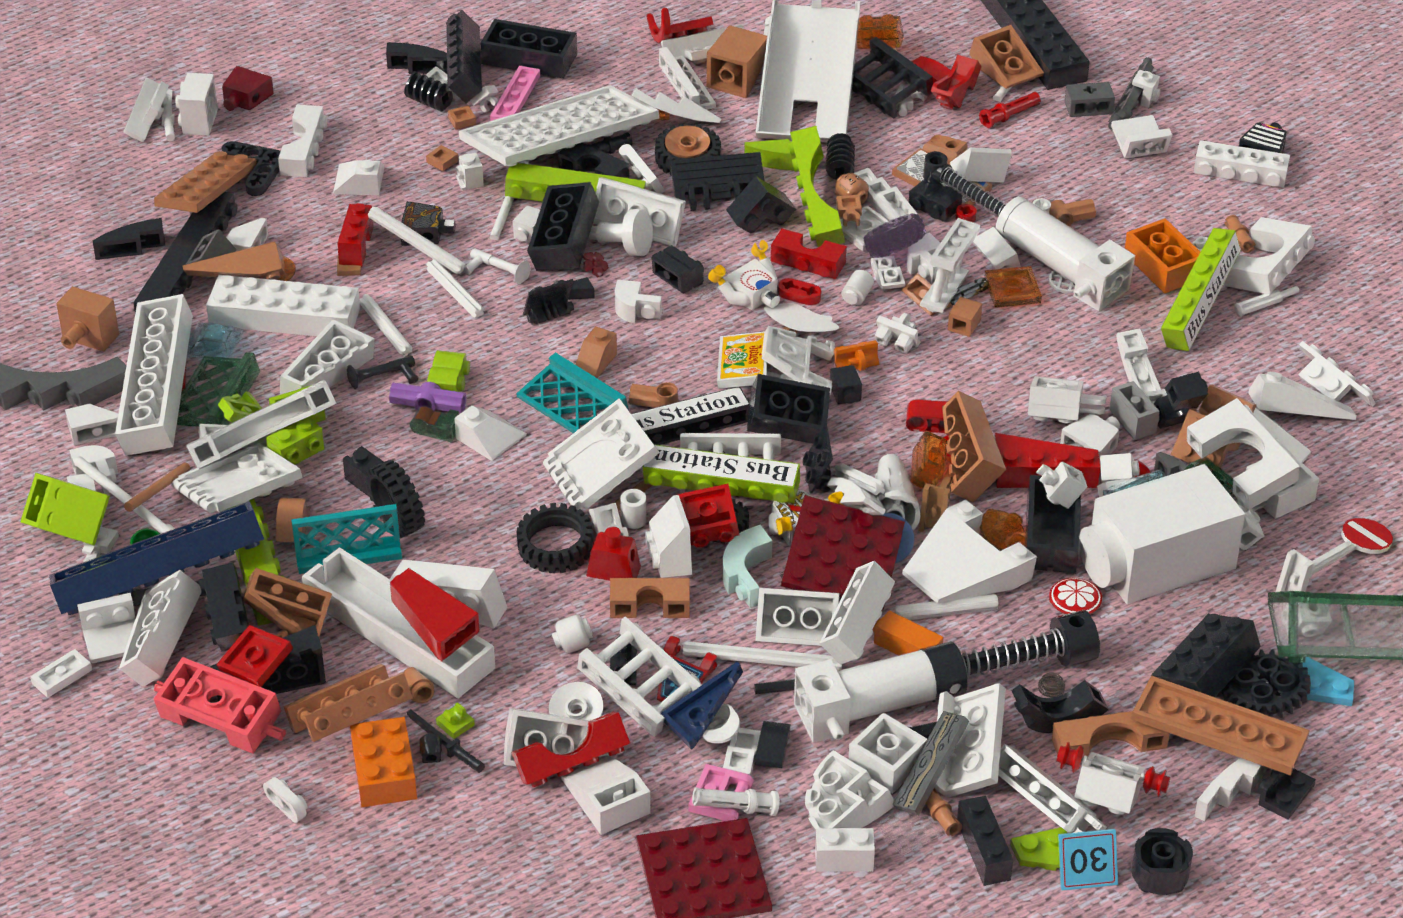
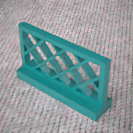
(572, 376)
(368, 551)

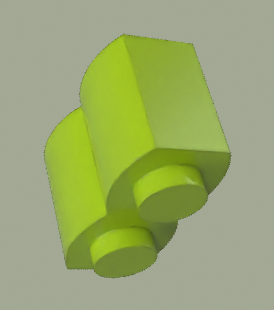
(449, 370)

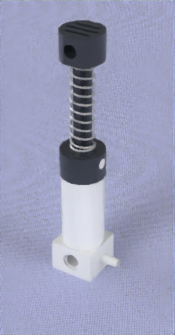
(833, 698)

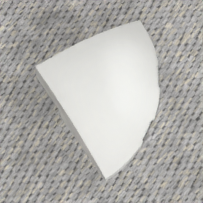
(845, 795)

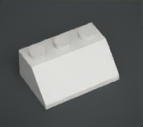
(670, 540)
(794, 615)

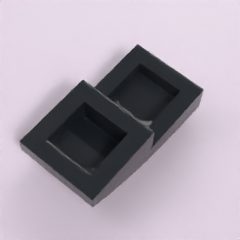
(772, 744)

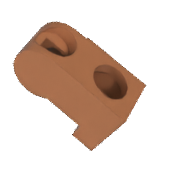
(949, 146)

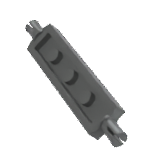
(1130, 96)

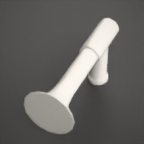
(520, 271)

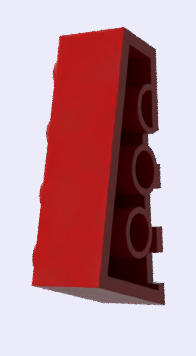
(1026, 455)

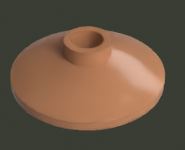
(687, 141)

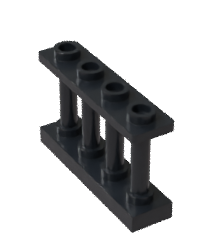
(897, 63)

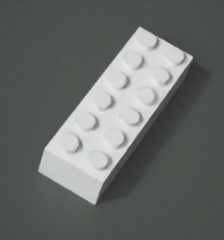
(281, 305)

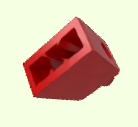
(613, 556)

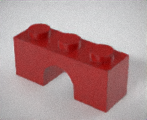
(354, 234)
(825, 260)

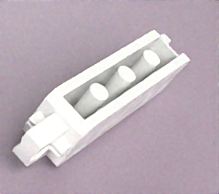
(1045, 792)

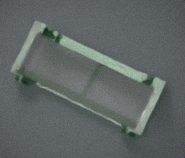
(1337, 625)

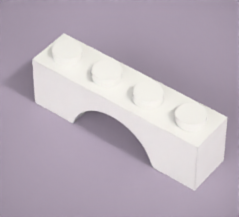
(298, 156)

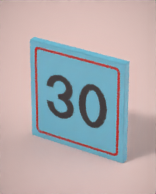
(1088, 859)

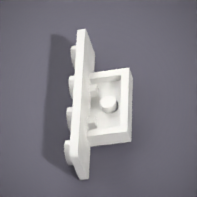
(694, 46)
(146, 109)
(1328, 379)

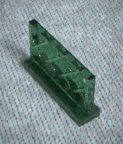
(238, 382)

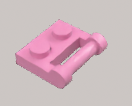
(720, 779)

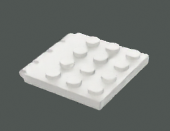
(599, 456)
(237, 478)

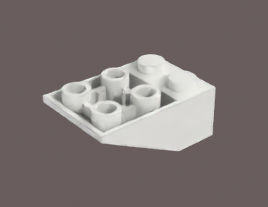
(609, 793)

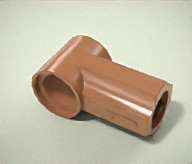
(1073, 211)
(653, 396)

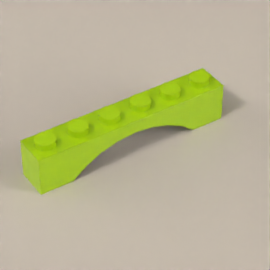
(809, 154)

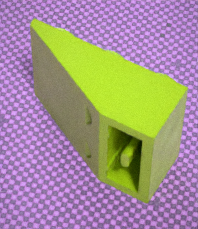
(65, 508)

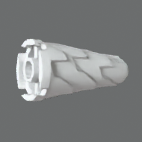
(899, 491)

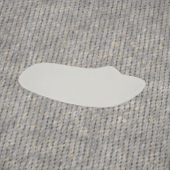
(800, 318)

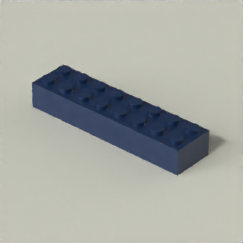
(156, 557)

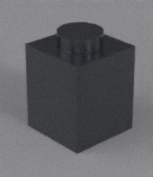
(846, 384)

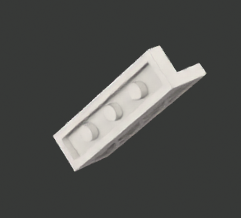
(678, 77)

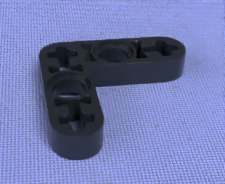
(263, 164)

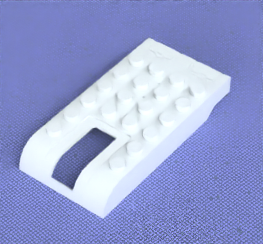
(811, 61)

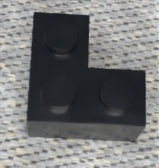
(760, 202)

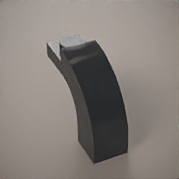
(1042, 713)

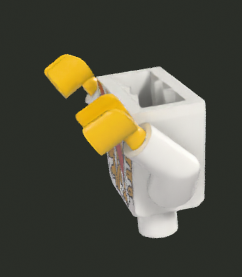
(785, 515)

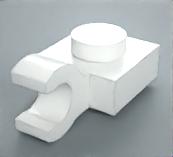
(104, 543)

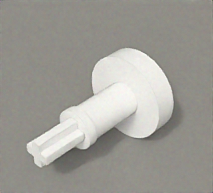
(634, 232)

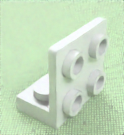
(1141, 136)
(107, 626)

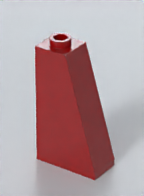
(433, 613)

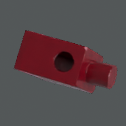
(246, 89)

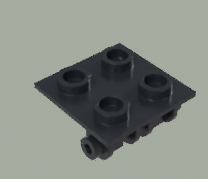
(548, 299)
(818, 462)

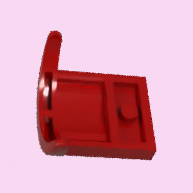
(676, 30)

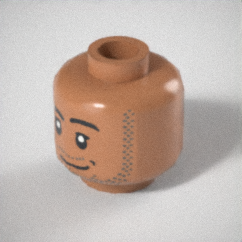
(852, 185)

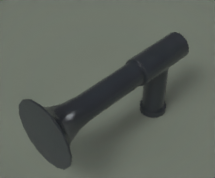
(403, 364)

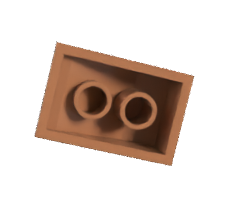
(1005, 57)

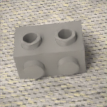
(1134, 410)

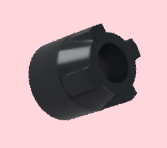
(430, 748)

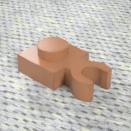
(849, 208)

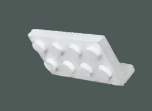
(977, 754)

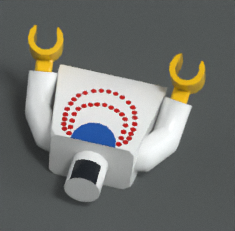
(750, 284)

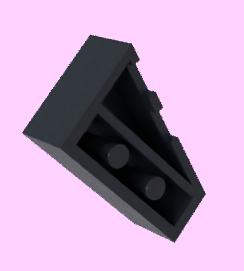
(224, 604)

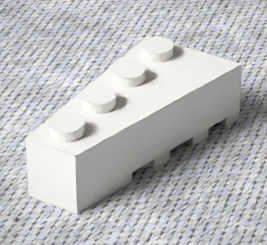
(470, 585)

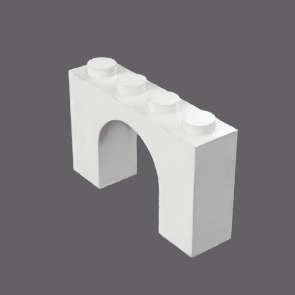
(1263, 274)
(1237, 425)

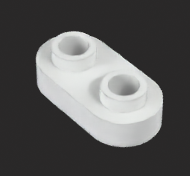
(290, 804)

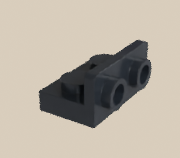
(1284, 792)

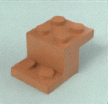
(1214, 400)

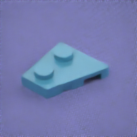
(1328, 684)

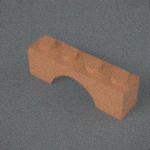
(1108, 727)

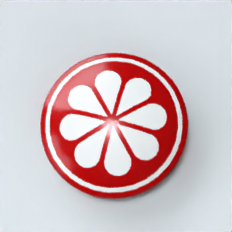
(1075, 595)

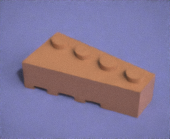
(971, 447)

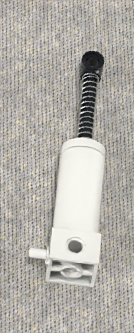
(1097, 271)

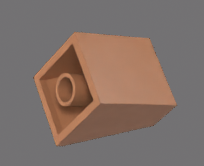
(735, 61)

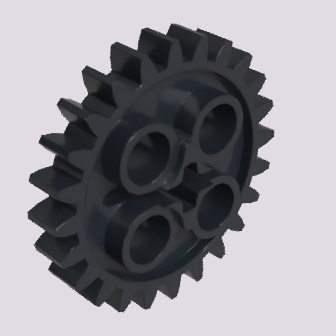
(1269, 685)

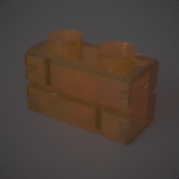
(886, 28)
(928, 460)

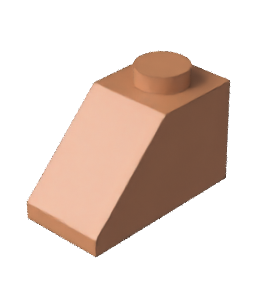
(597, 351)

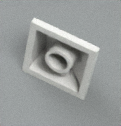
(359, 178)
(486, 432)

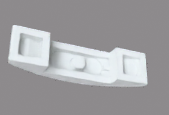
(1137, 365)

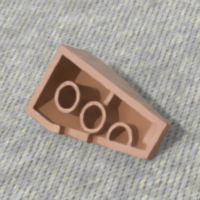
(257, 262)

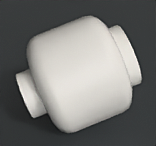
(572, 633)

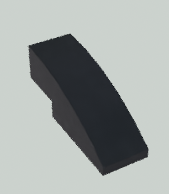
(415, 57)
(130, 239)

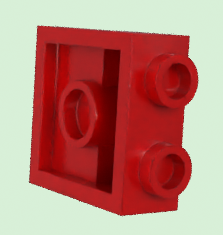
(710, 515)

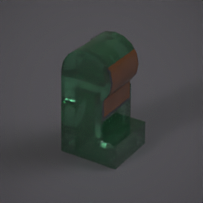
(434, 424)

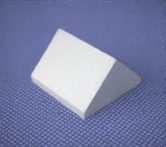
(983, 164)

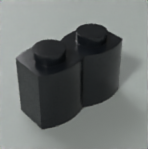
(935, 200)

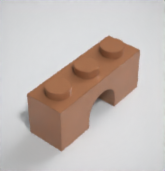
(668, 593)

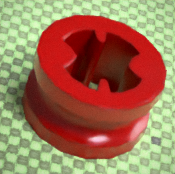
(964, 209)

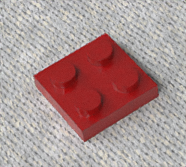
(254, 656)

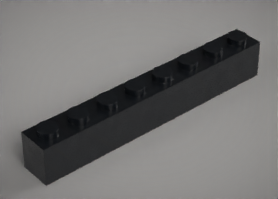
(169, 277)

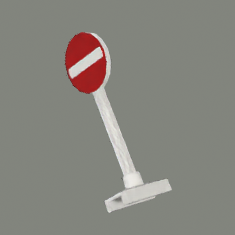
(1358, 535)

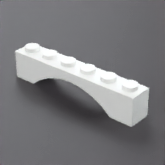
(261, 423)

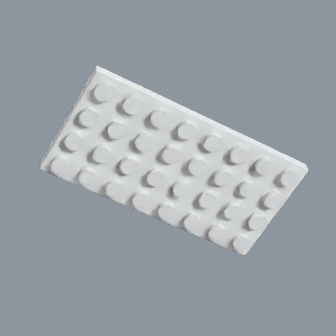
(558, 125)

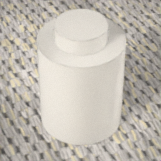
(857, 287)
(633, 508)

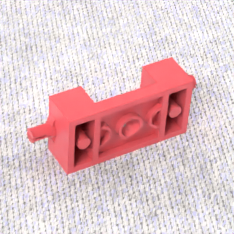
(243, 712)

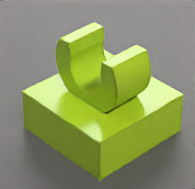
(455, 721)

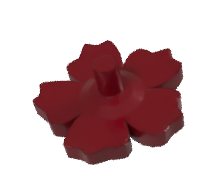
(595, 262)

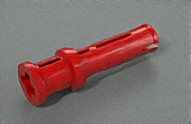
(1002, 111)

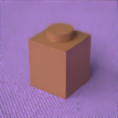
(964, 316)

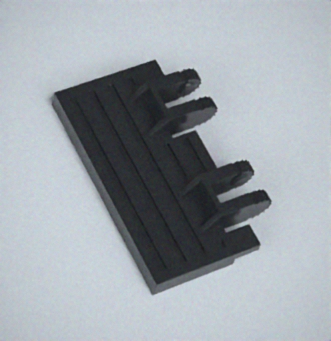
(714, 176)

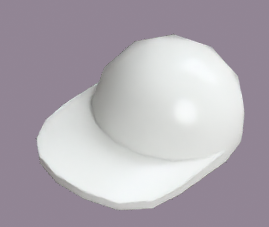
(723, 726)

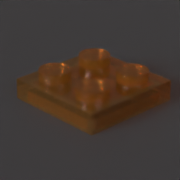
(1013, 286)

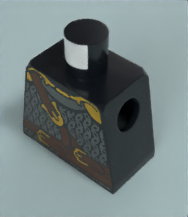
(426, 221)

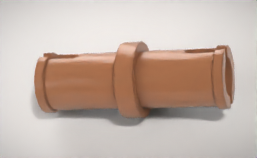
(1242, 232)
(942, 812)

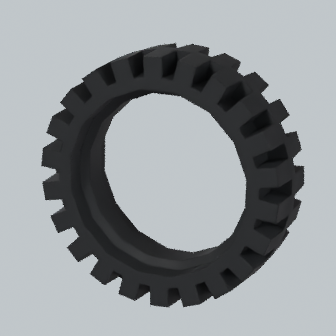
(663, 157)
(391, 486)
(555, 517)

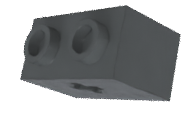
(1089, 99)

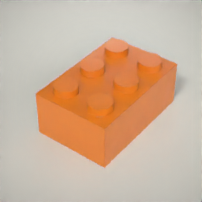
(1162, 254)
(383, 762)

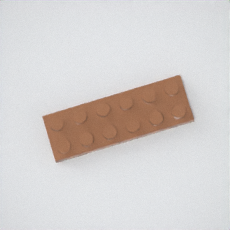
(205, 182)
(1220, 725)

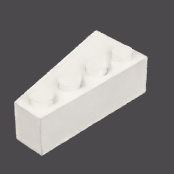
(328, 357)
(159, 627)

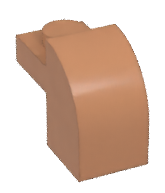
(290, 509)

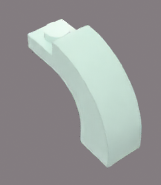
(739, 555)

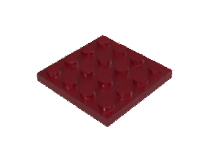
(834, 542)
(704, 871)

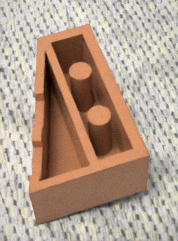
(286, 601)

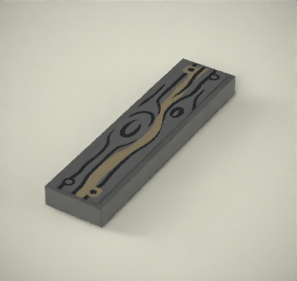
(931, 763)

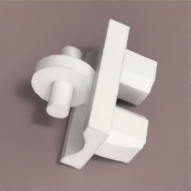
(899, 329)

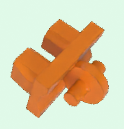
(860, 355)

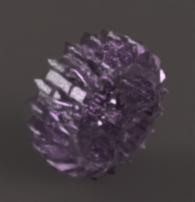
(894, 235)

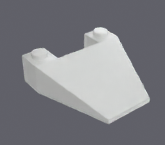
(962, 564)

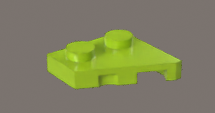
(238, 407)
(1038, 849)

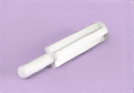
(1263, 301)

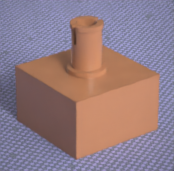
(87, 319)

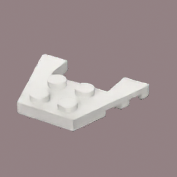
(792, 354)

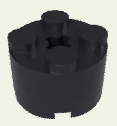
(1161, 862)

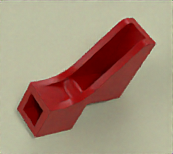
(953, 87)

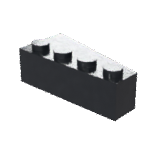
(300, 668)

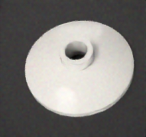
(577, 696)

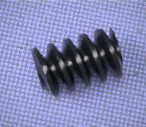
(428, 91)
(840, 155)

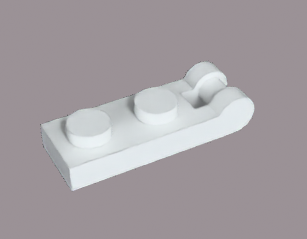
(640, 168)

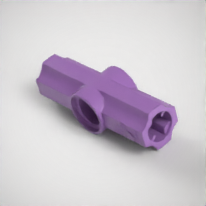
(427, 395)

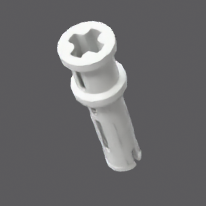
(749, 800)

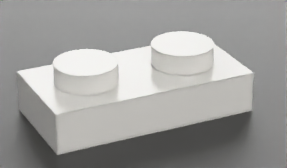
(61, 673)

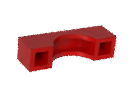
(603, 736)

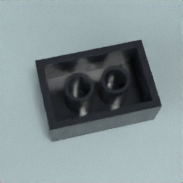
(787, 408)

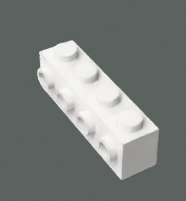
(1241, 163)
(857, 613)

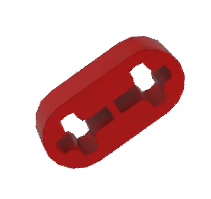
(799, 291)

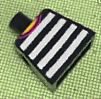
(1265, 138)

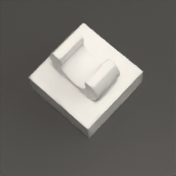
(487, 94)

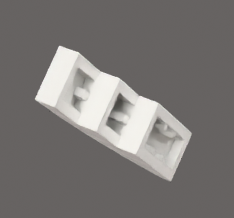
(684, 108)
(883, 198)
(856, 497)
(1238, 776)

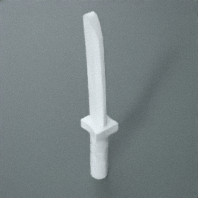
(168, 118)

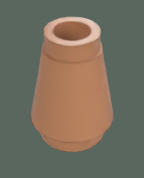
(420, 686)

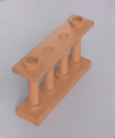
(347, 702)

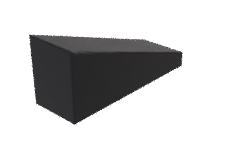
(582, 289)

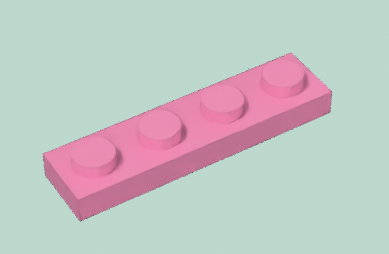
(516, 92)

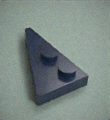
(695, 711)

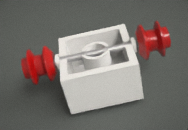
(1110, 780)

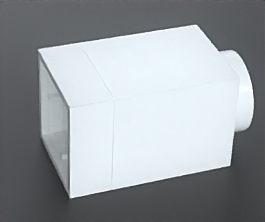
(1162, 534)

